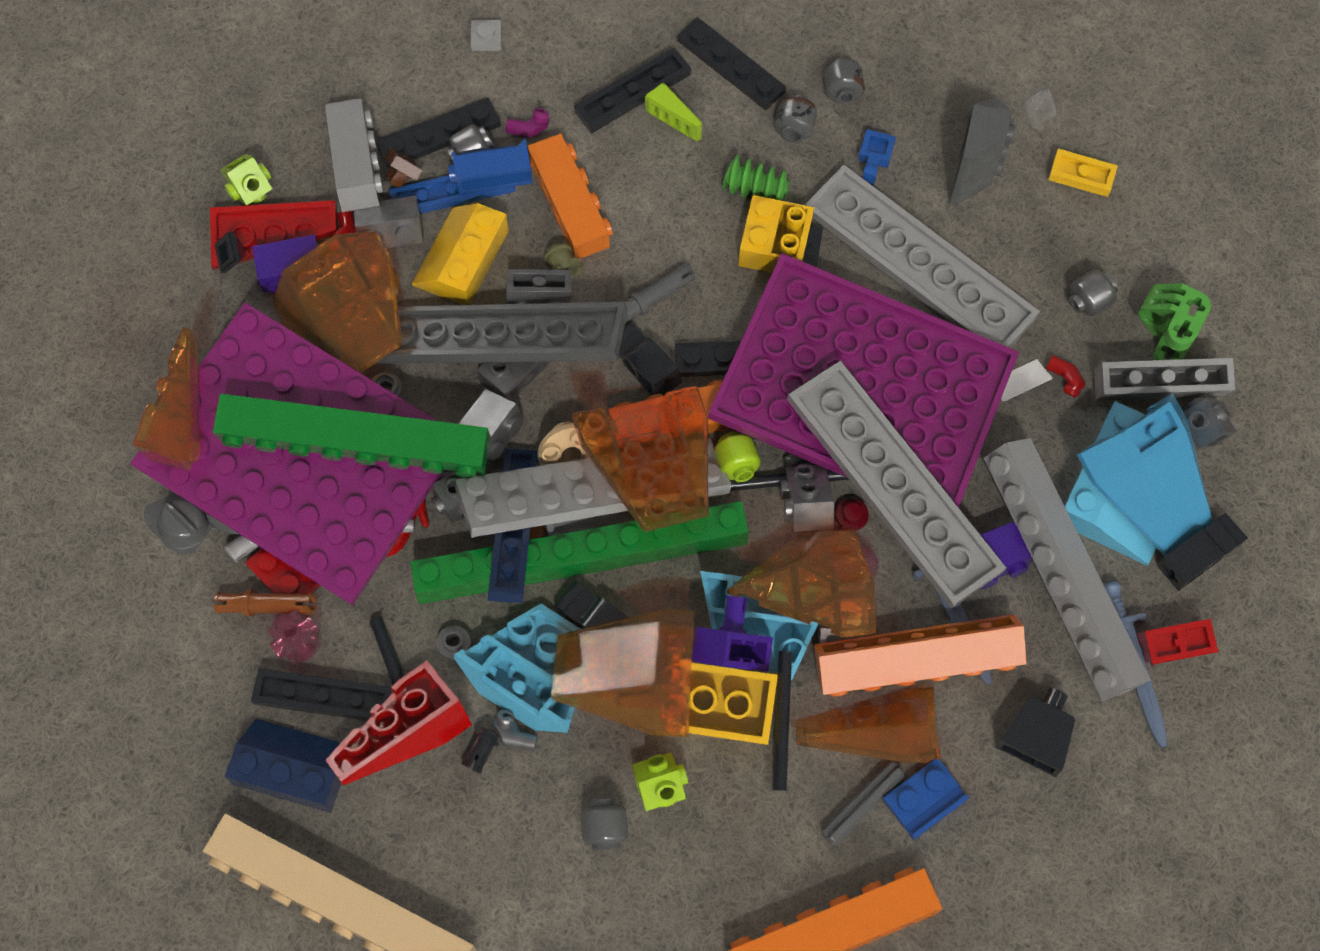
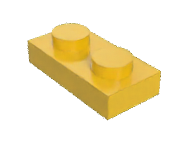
(1083, 172)

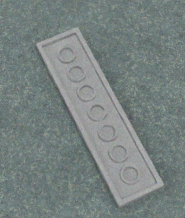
(920, 259)
(896, 484)
(549, 495)

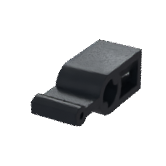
(648, 362)
(1201, 551)
(586, 608)

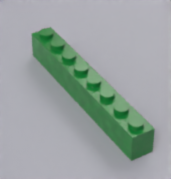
(352, 434)

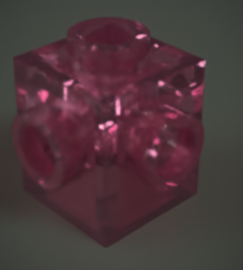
(301, 645)

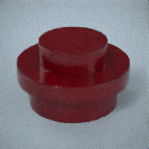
(852, 514)

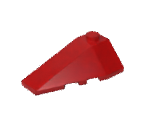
(410, 722)

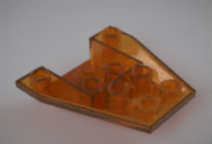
(343, 299)
(653, 457)
(631, 671)

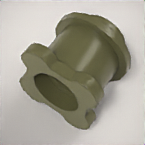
(560, 258)

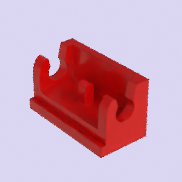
(1178, 642)

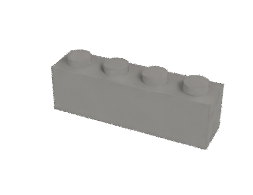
(352, 155)
(1164, 377)

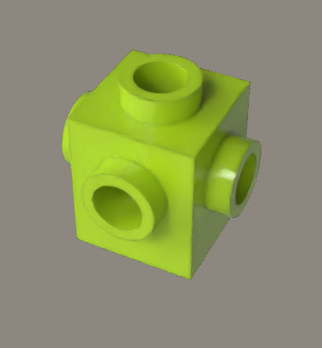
(242, 171)
(659, 781)

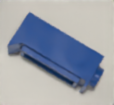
(491, 169)

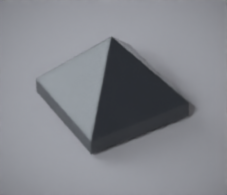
(229, 252)

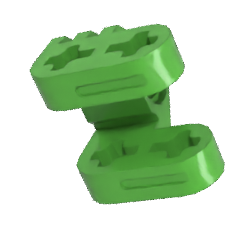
(1167, 311)

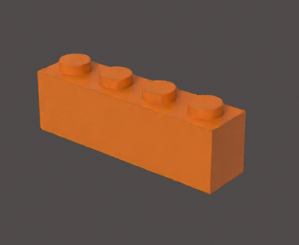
(569, 197)

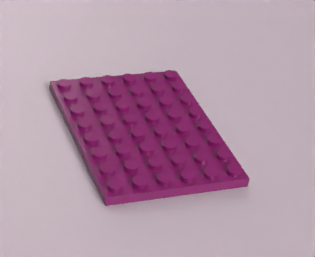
(920, 371)
(307, 511)

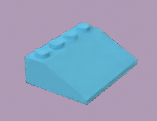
(1095, 515)

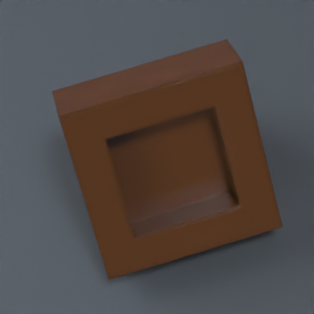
(401, 168)

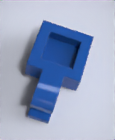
(876, 152)

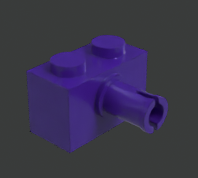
(731, 644)

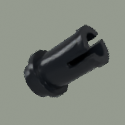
(481, 747)

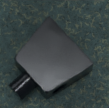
(1040, 733)

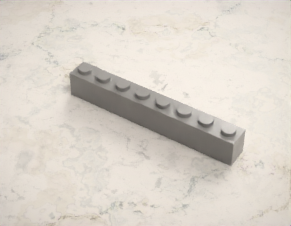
(1066, 569)

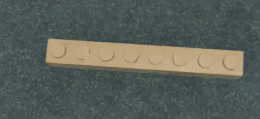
(323, 892)

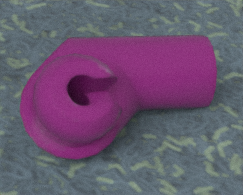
(531, 127)

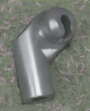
(510, 734)

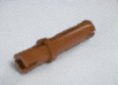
(251, 603)

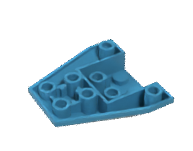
(1153, 475)

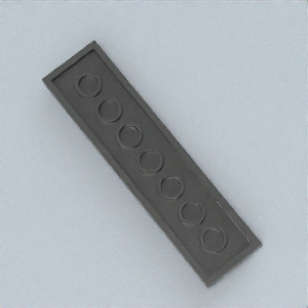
(510, 333)

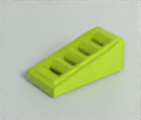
(671, 110)

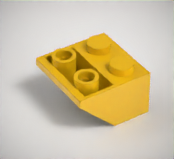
(774, 229)

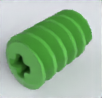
(755, 180)

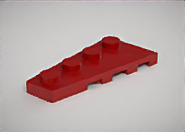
(271, 223)

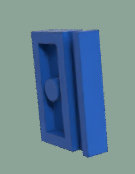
(925, 799)

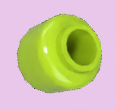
(737, 456)

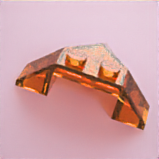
(818, 580)

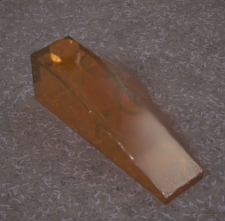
(171, 425)
(894, 730)

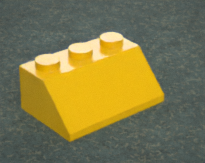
(463, 253)

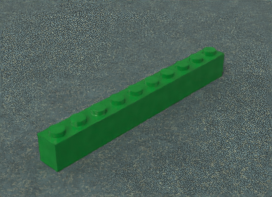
(583, 553)

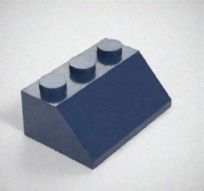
(285, 765)

